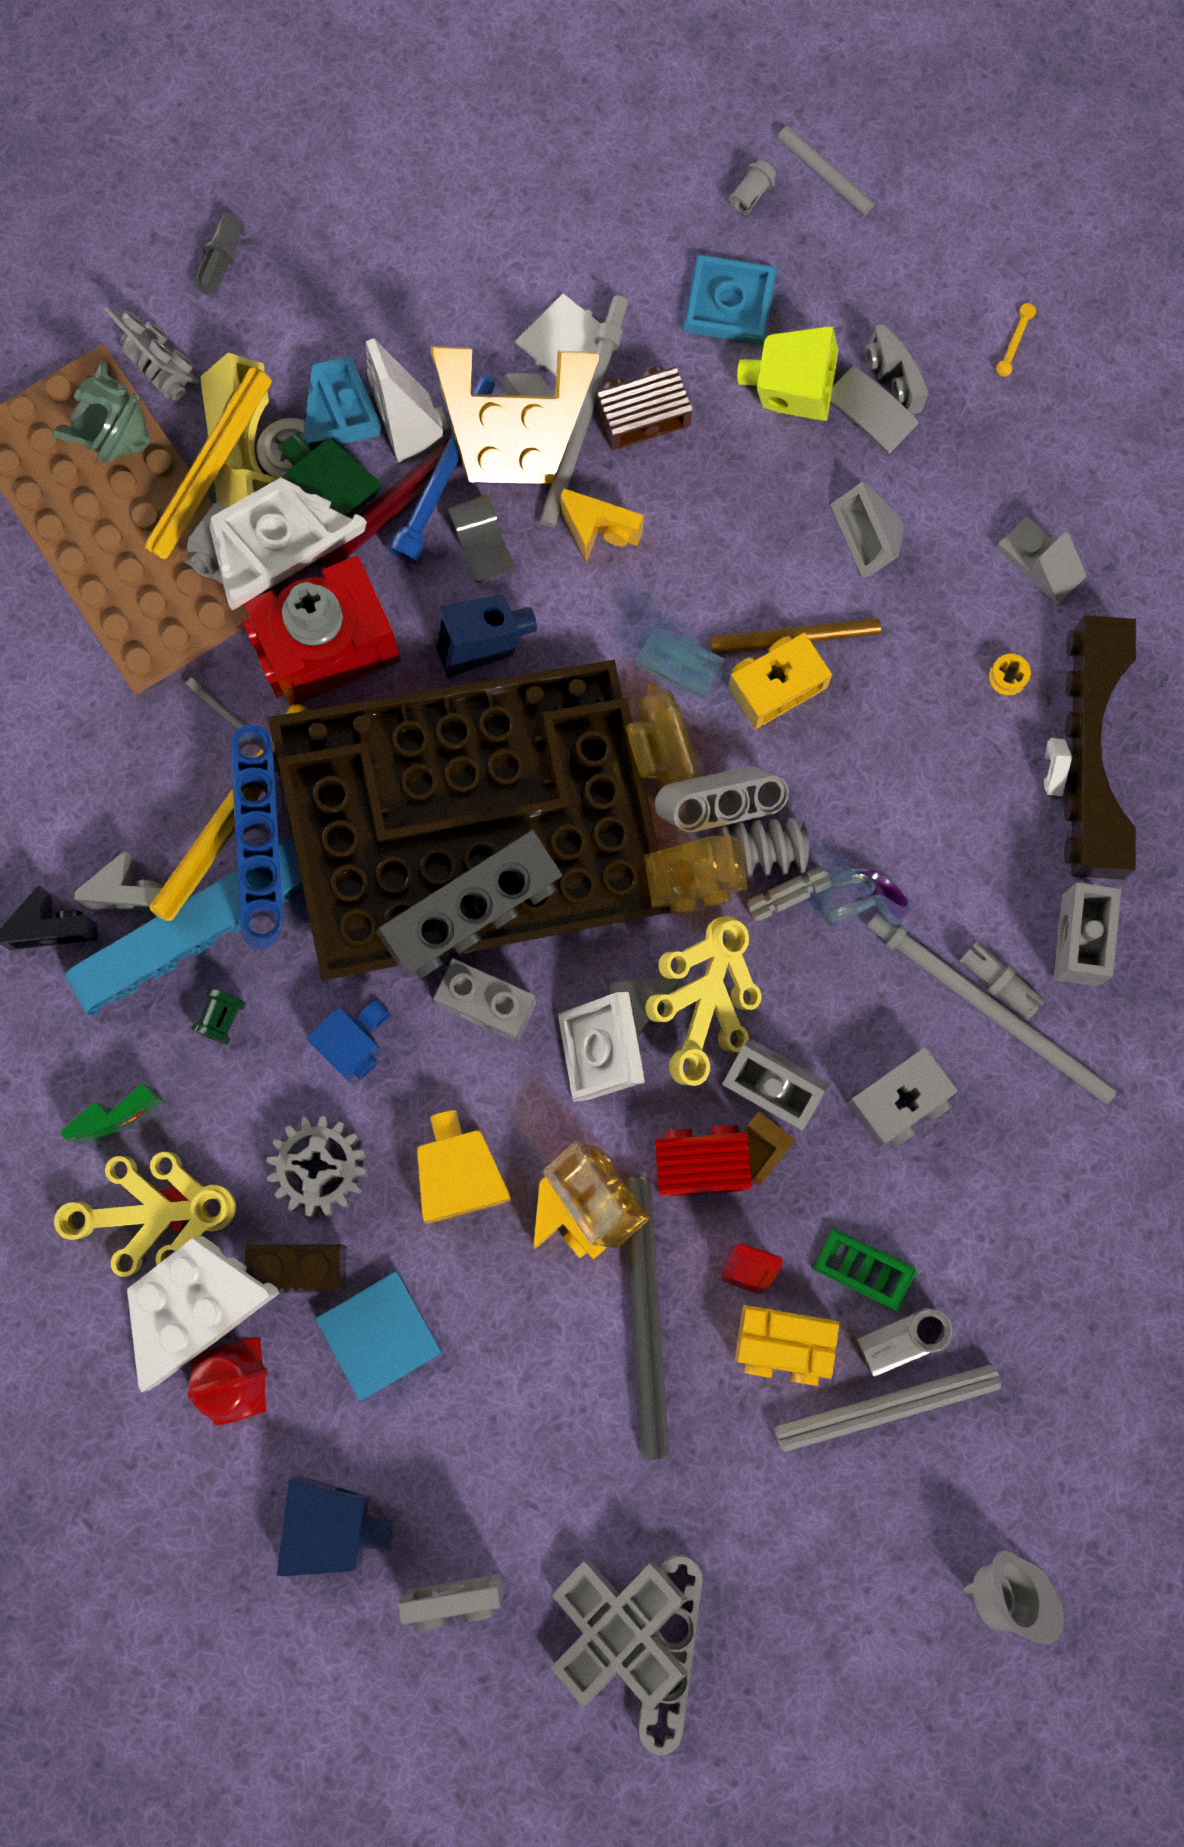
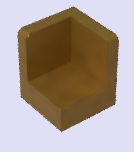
(766, 1146)

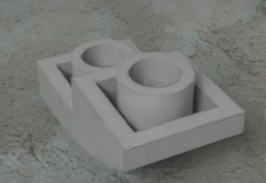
(896, 364)
(872, 409)

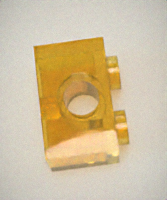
(696, 873)

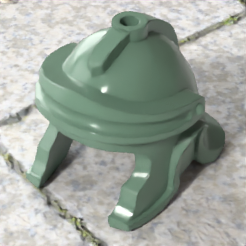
(106, 418)

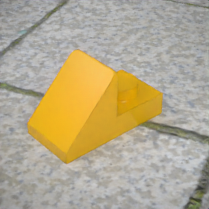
(591, 516)
(552, 1216)

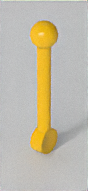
(1026, 312)

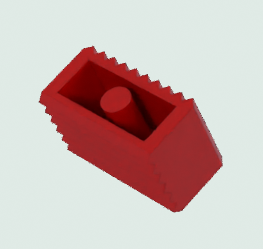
(703, 1162)

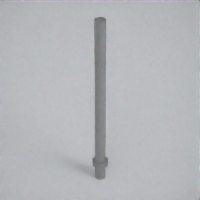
(991, 1008)

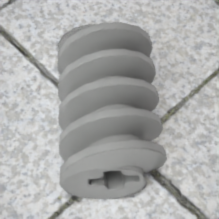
(772, 845)

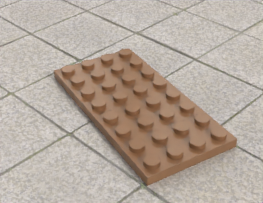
(96, 524)

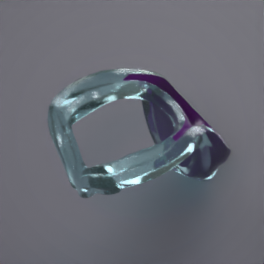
(884, 894)

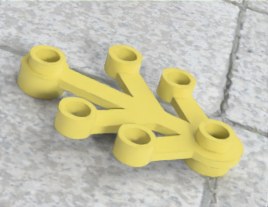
(710, 996)
(154, 1214)

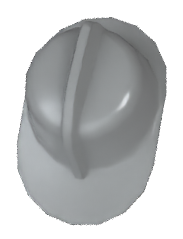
(1017, 1599)

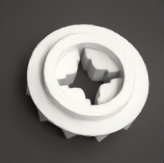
(267, 447)

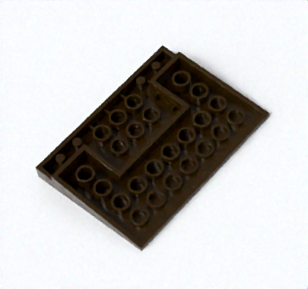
(434, 781)

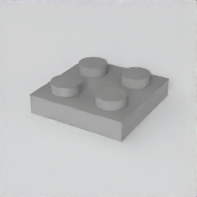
(470, 1597)

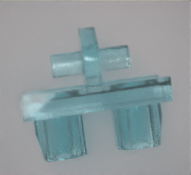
(679, 661)

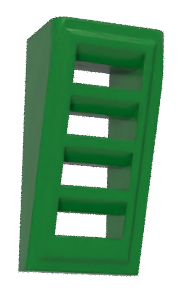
(902, 1287)

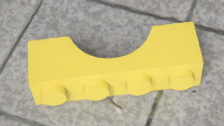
(240, 472)

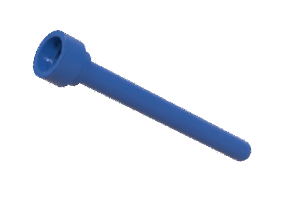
(409, 538)

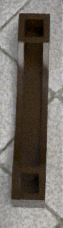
(1101, 832)

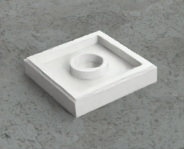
(601, 1047)

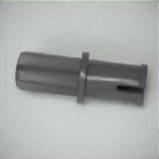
(218, 253)

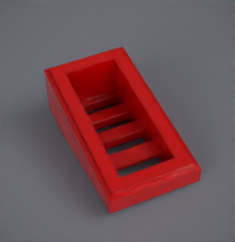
(751, 1268)

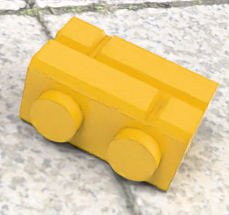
(786, 1343)

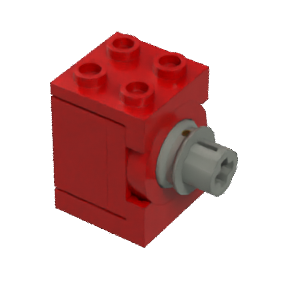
(321, 632)

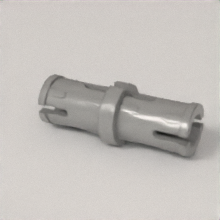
(1002, 980)

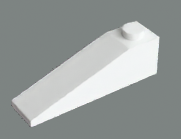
(404, 406)

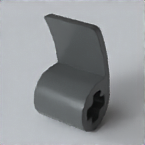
(480, 538)

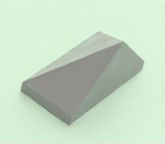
(869, 528)

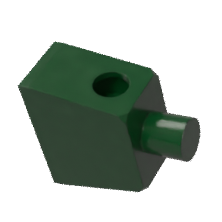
(329, 474)

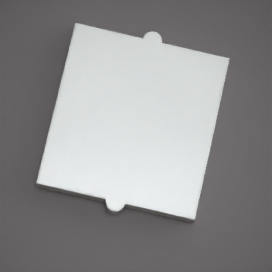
(560, 328)

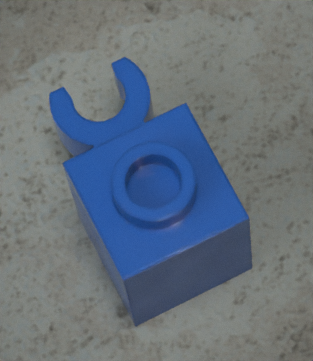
(347, 1042)

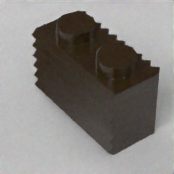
(298, 1266)

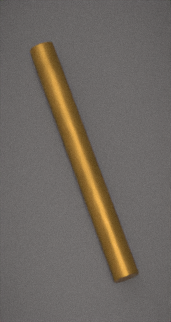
(815, 633)

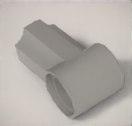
(900, 1343)

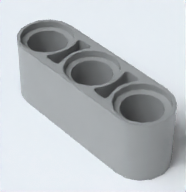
(703, 797)

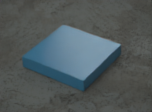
(730, 299)
(378, 1336)

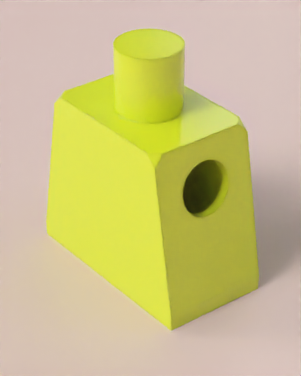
(794, 372)

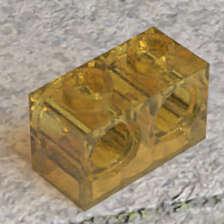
(595, 1195)

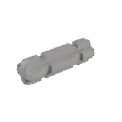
(789, 893)

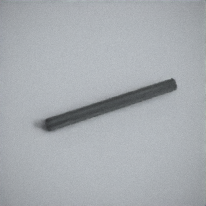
(647, 1329)

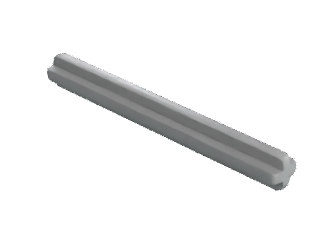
(887, 1408)

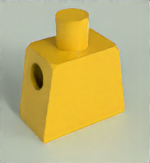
(457, 1172)

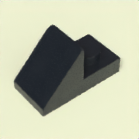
(34, 926)

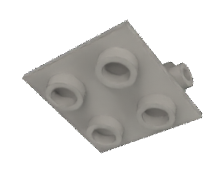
(148, 351)

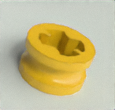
(996, 676)

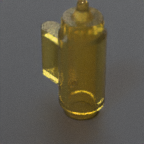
(662, 740)

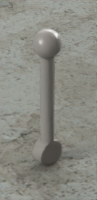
(199, 691)

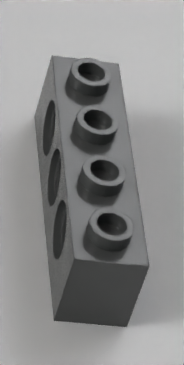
(523, 858)

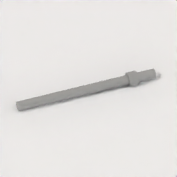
(607, 341)

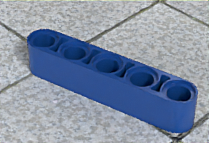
(262, 816)

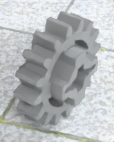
(320, 1145)

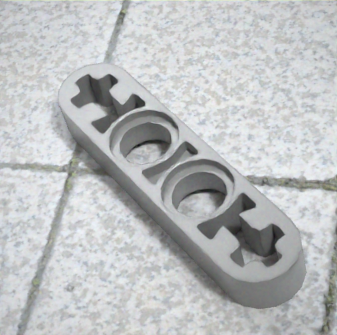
(683, 1652)

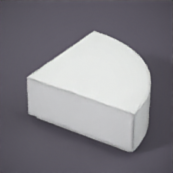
(1060, 757)

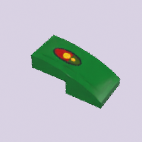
(100, 1121)

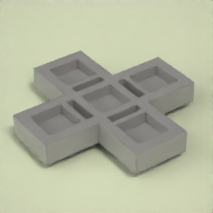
(619, 1634)

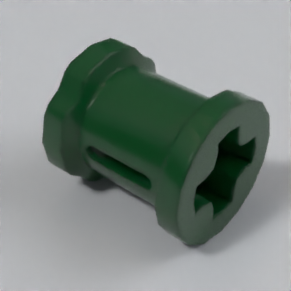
(218, 1016)

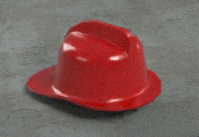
(229, 1382)

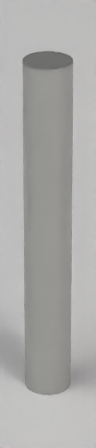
(825, 170)

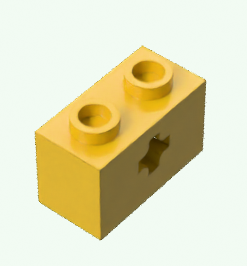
(767, 699)

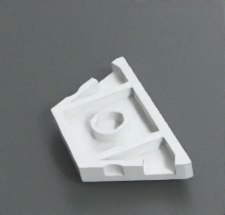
(275, 537)
(188, 1307)

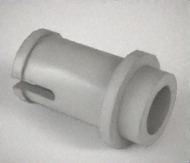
(758, 179)

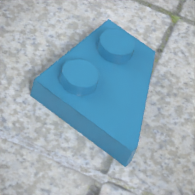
(338, 405)

